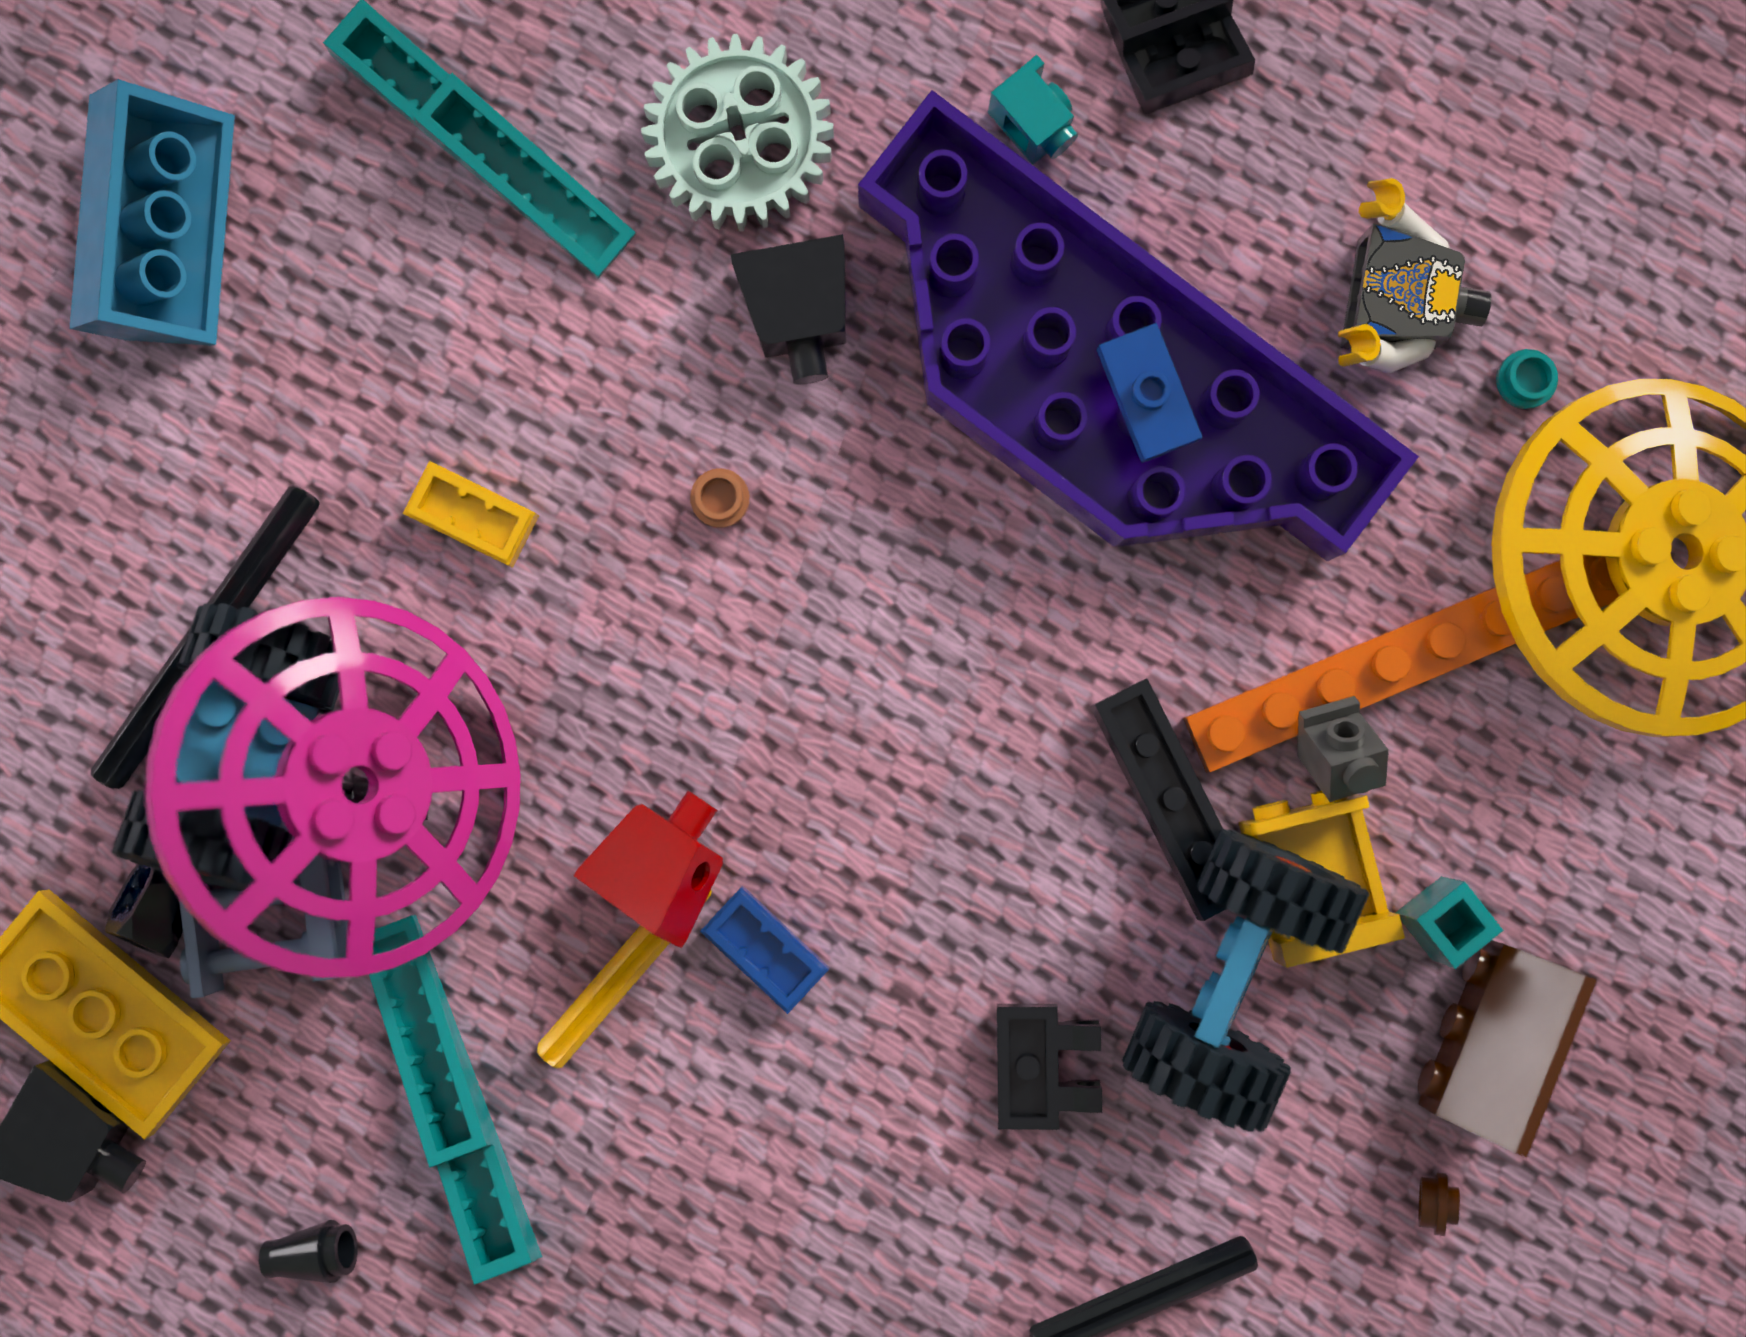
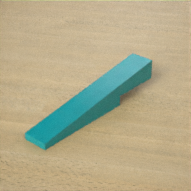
(478, 137)
(451, 1110)

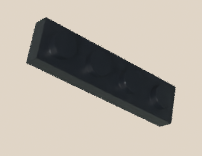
(1163, 786)

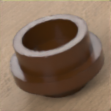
(1438, 1203)

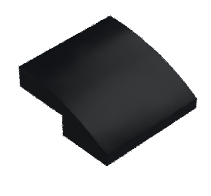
(1177, 47)

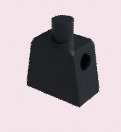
(796, 301)
(63, 1139)

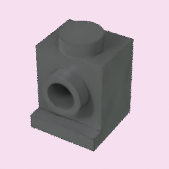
(1341, 749)

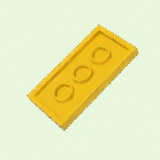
(101, 1015)

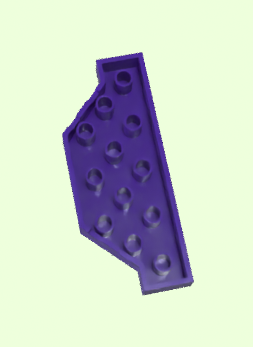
(1009, 318)

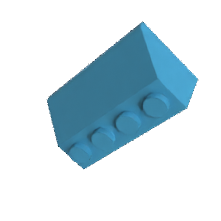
(151, 217)

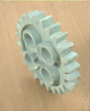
(723, 82)

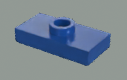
(1149, 393)
(765, 949)

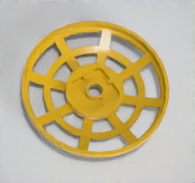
(1635, 554)

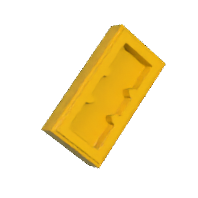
(471, 514)

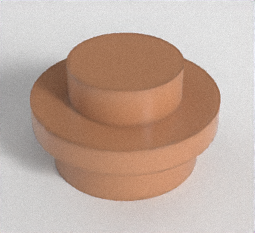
(720, 498)

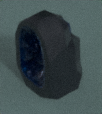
(147, 912)

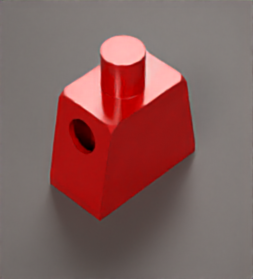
(657, 868)

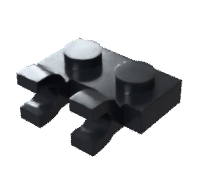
(1029, 1066)

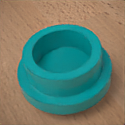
(1527, 379)

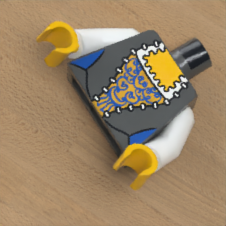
(1404, 287)

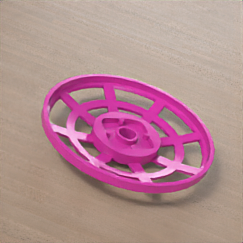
(311, 787)

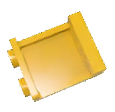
(1338, 840)

